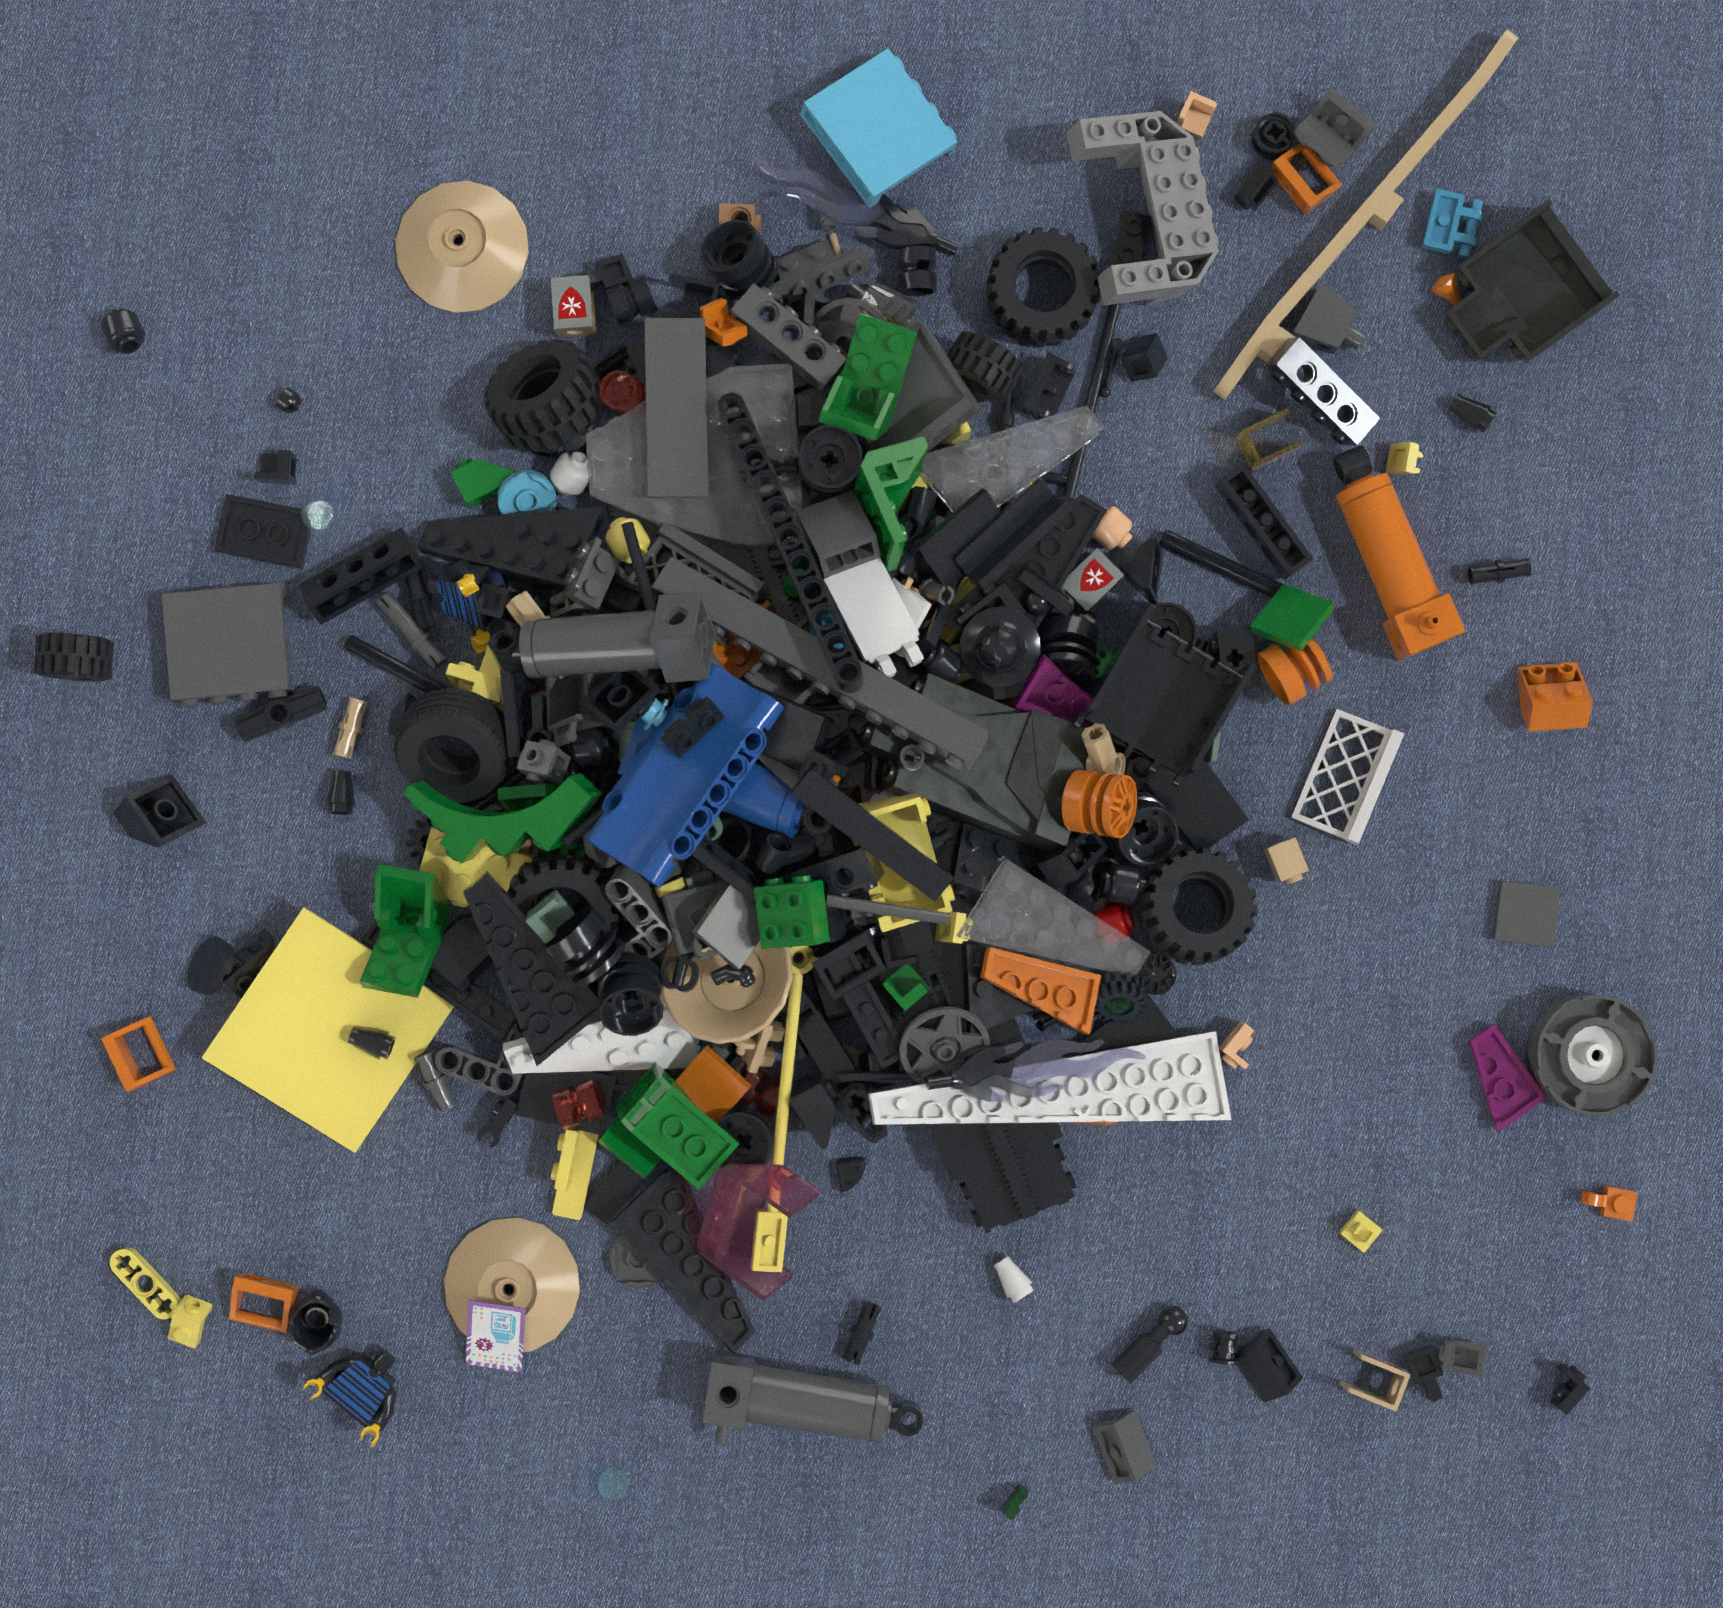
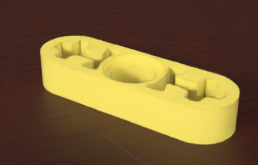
(158, 1282)

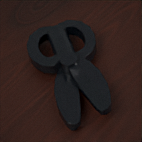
(682, 963)

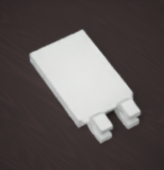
(874, 615)

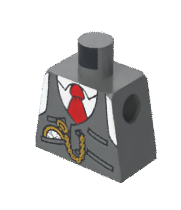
(893, 304)

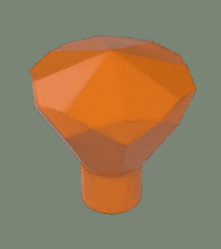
(1447, 288)

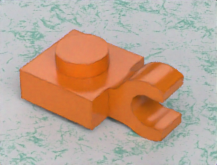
(1614, 1202)

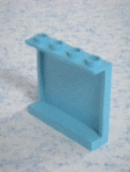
(878, 126)

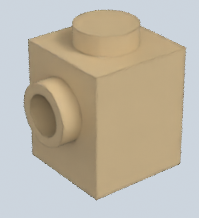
(1286, 861)

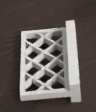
(1372, 786)

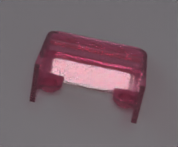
(731, 1216)

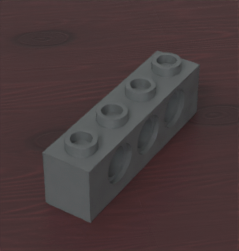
(816, 372)

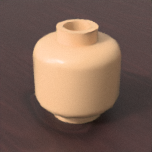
(1113, 529)

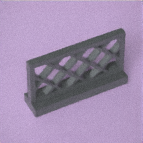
(704, 560)

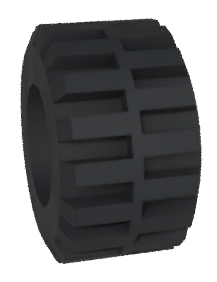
(985, 366)
(73, 657)

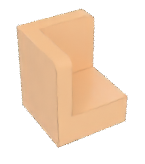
(1196, 114)

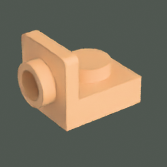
(1237, 1040)

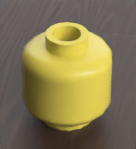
(617, 542)

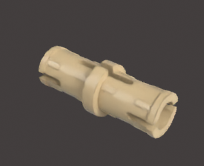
(350, 728)

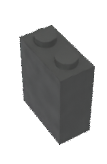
(838, 534)

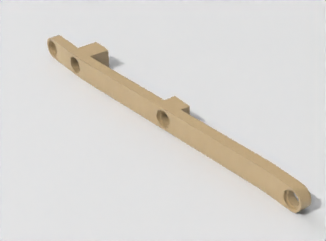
(1375, 210)

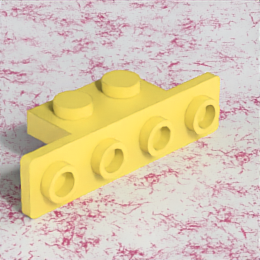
(573, 1172)

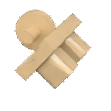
(754, 1049)

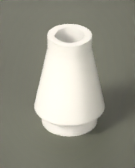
(1013, 1280)

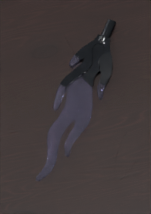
(902, 221)
(1020, 1074)

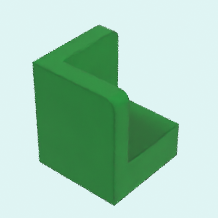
(906, 986)

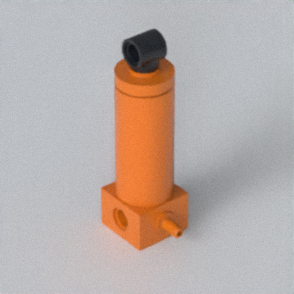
(1393, 558)

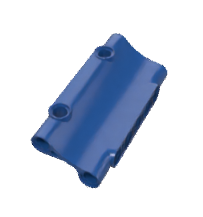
(670, 802)

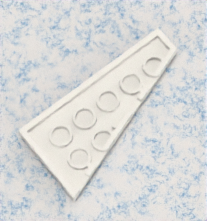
(602, 1050)

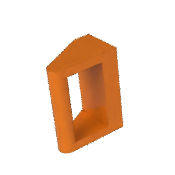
(1296, 186)
(123, 1059)
(268, 1288)

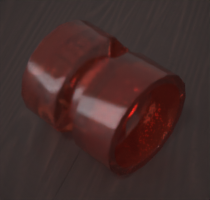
(622, 391)
(768, 1099)
(578, 1104)

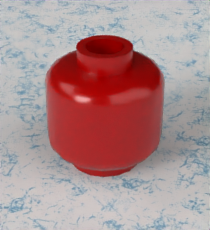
(1118, 917)

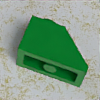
(479, 480)

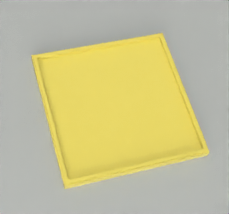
(296, 1026)

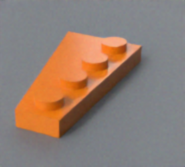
(1050, 987)

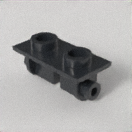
(700, 720)

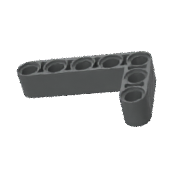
(643, 921)
(493, 1068)

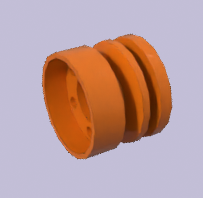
(1290, 669)
(1099, 803)

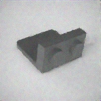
(1334, 129)

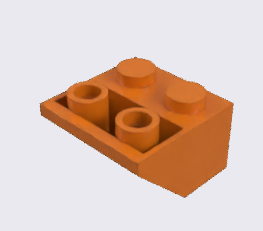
(1553, 697)

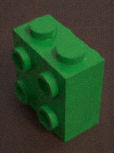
(791, 912)

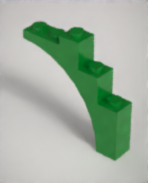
(506, 832)

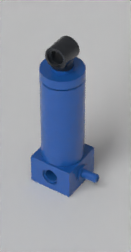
(758, 799)

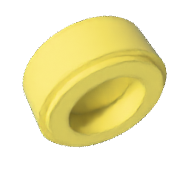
(675, 885)

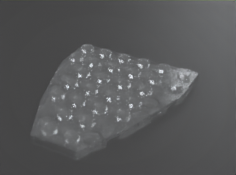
(730, 512)

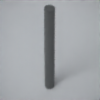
(887, 909)

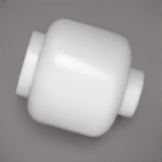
(570, 473)

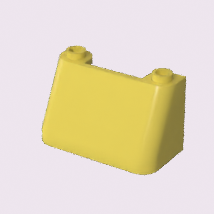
(908, 819)

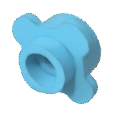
(654, 713)

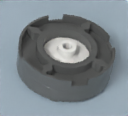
(1621, 1060)

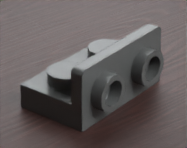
(591, 575)

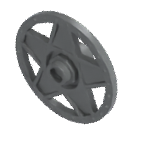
(842, 332)
(941, 1047)

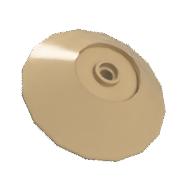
(469, 273)
(729, 1010)
(518, 1255)

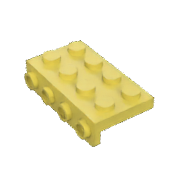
(457, 876)

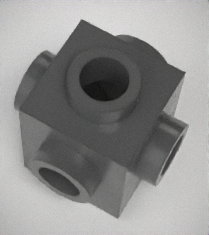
(543, 762)

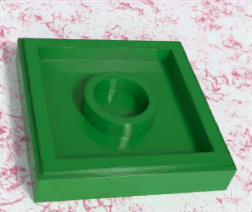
(1292, 617)
(629, 1148)

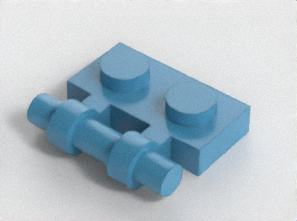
(1443, 222)

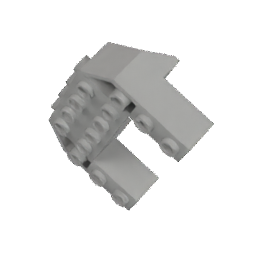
(1173, 197)

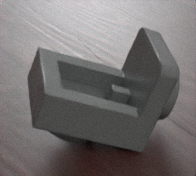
(1463, 1357)

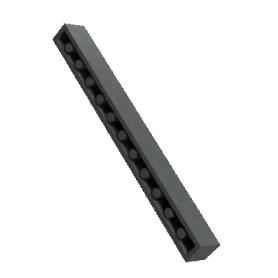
(800, 654)

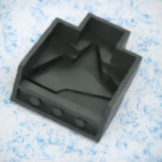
(1526, 289)

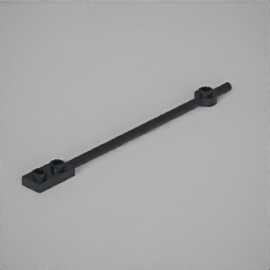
(1127, 249)

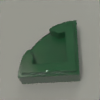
(1010, 1507)

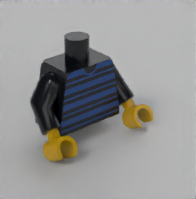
(459, 594)
(360, 1389)

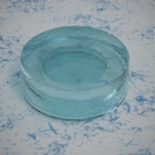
(317, 514)
(613, 1483)

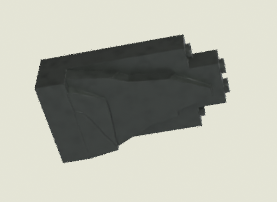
(1015, 779)

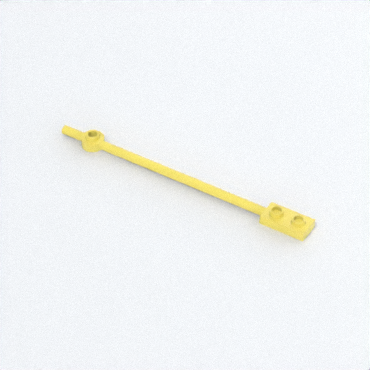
(770, 1222)

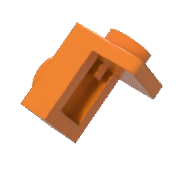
(720, 325)

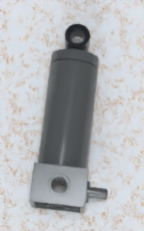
(671, 638)
(800, 1402)

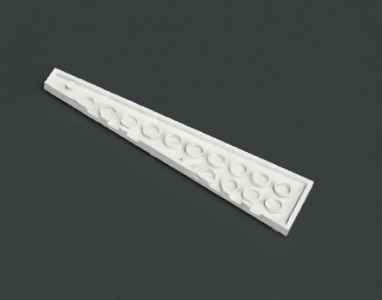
(1173, 1083)

